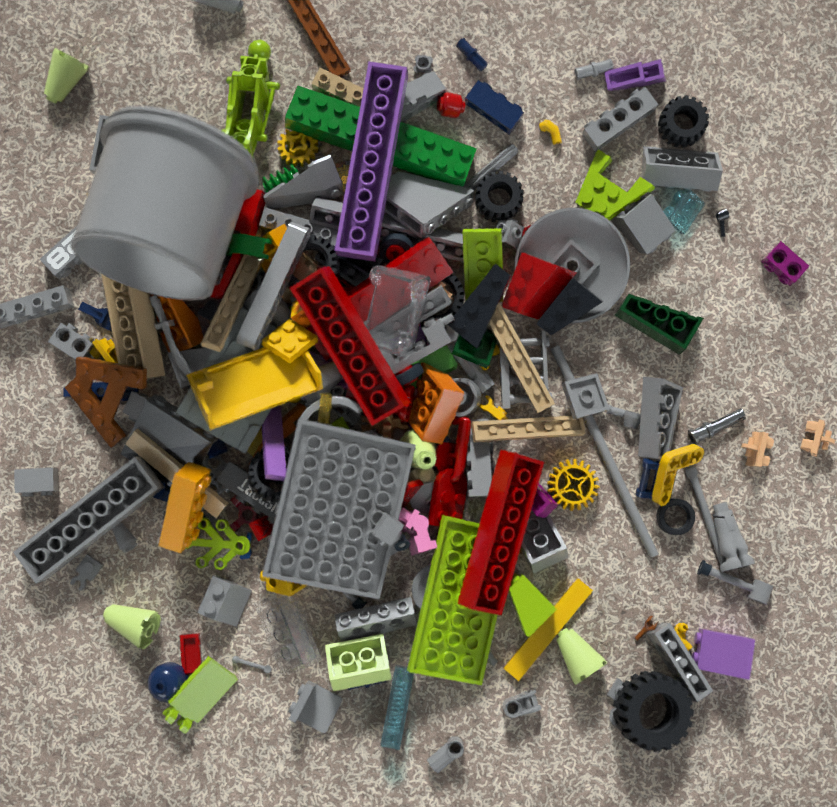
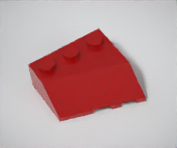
(535, 286)

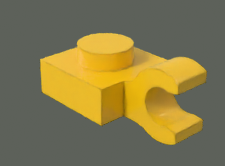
(497, 413)

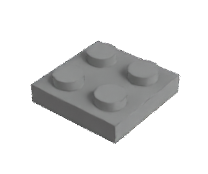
(585, 396)

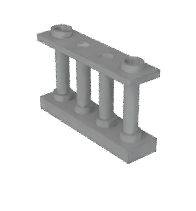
(508, 380)

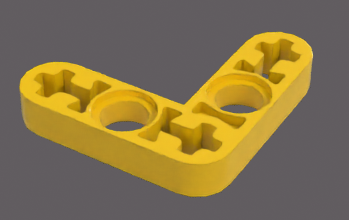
(667, 469)

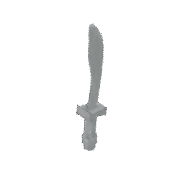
(164, 325)

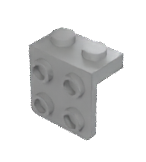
(315, 706)

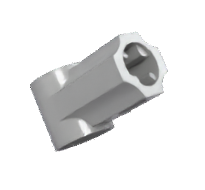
(445, 755)

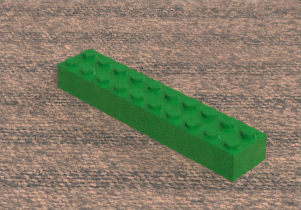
(415, 150)

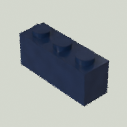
(494, 107)

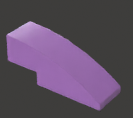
(635, 75)

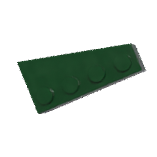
(667, 326)

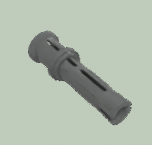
(708, 430)

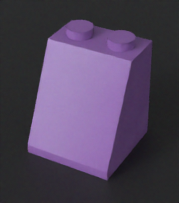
(724, 653)

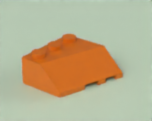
(434, 405)

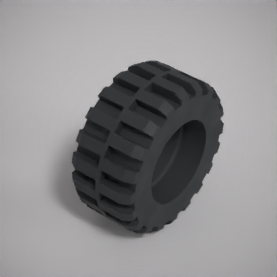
(677, 714)

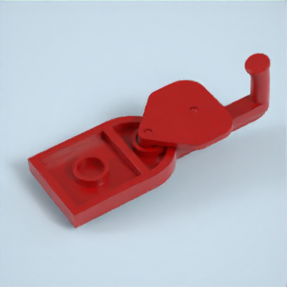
(450, 483)

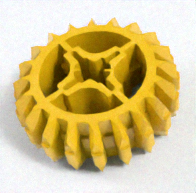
(578, 492)

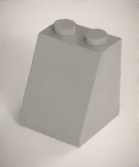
(644, 224)

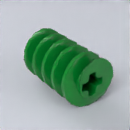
(280, 178)

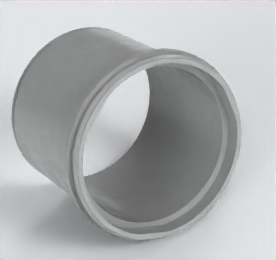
(163, 202)

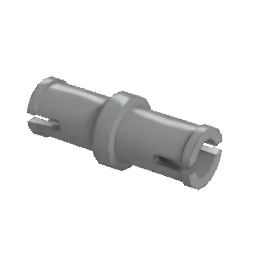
(593, 69)

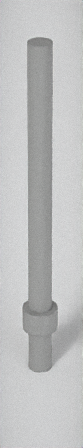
(692, 472)

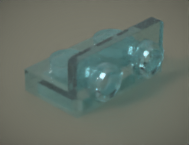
(683, 210)

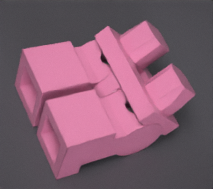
(416, 527)

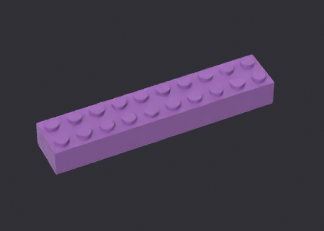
(371, 161)

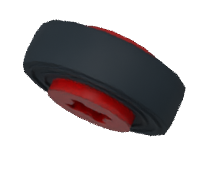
(394, 246)
(409, 374)

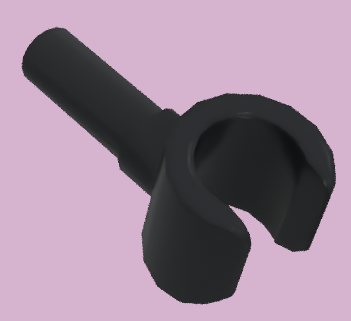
(721, 216)

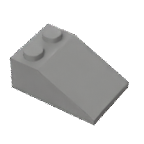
(542, 543)

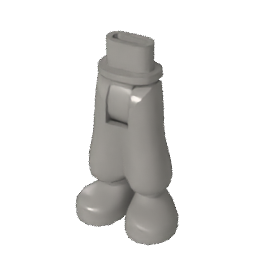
(730, 539)

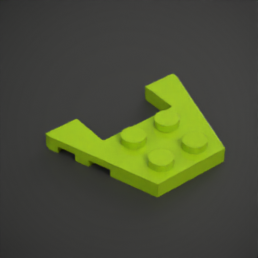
(603, 195)

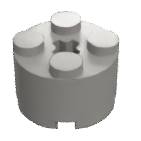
(471, 398)

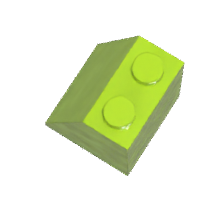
(529, 604)

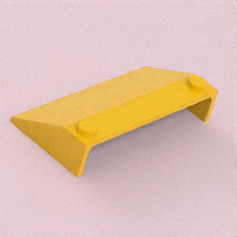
(252, 385)

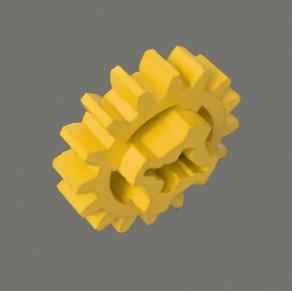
(298, 154)

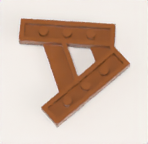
(103, 412)

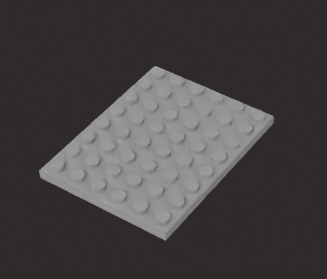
(331, 503)

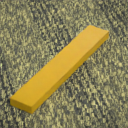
(541, 638)

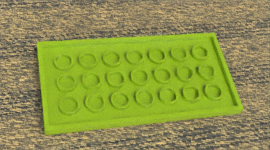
(450, 637)

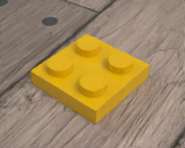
(289, 340)

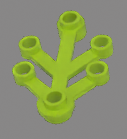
(219, 543)

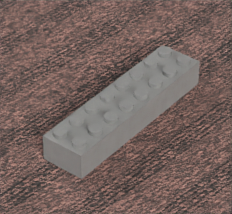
(89, 519)

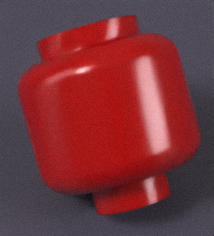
(450, 105)

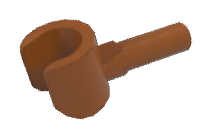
(646, 628)

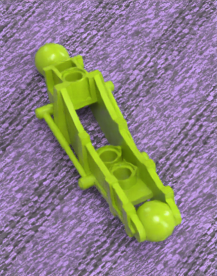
(252, 77)

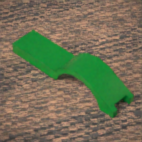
(247, 245)

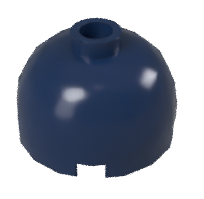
(166, 681)

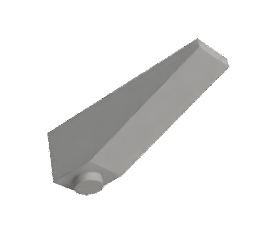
(318, 180)

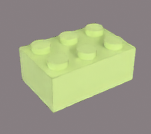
(358, 662)

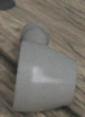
(631, 419)

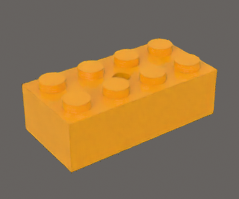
(185, 507)

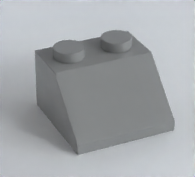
(224, 601)

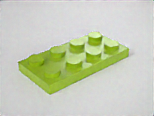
(481, 252)

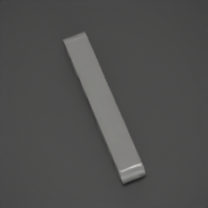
(273, 285)

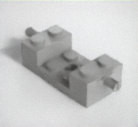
(436, 337)

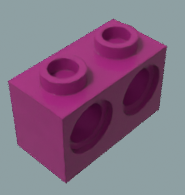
(788, 259)
(543, 503)

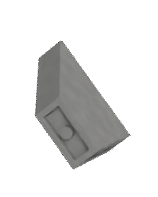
(424, 202)

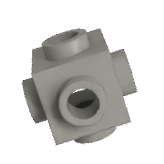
(510, 233)

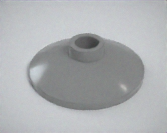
(422, 498)

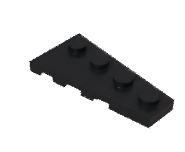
(476, 312)

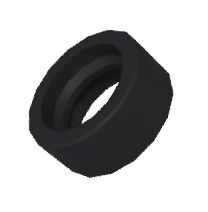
(676, 531)

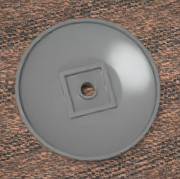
(589, 241)

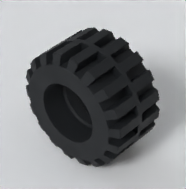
(689, 108)
(504, 182)

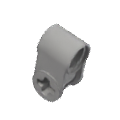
(523, 704)

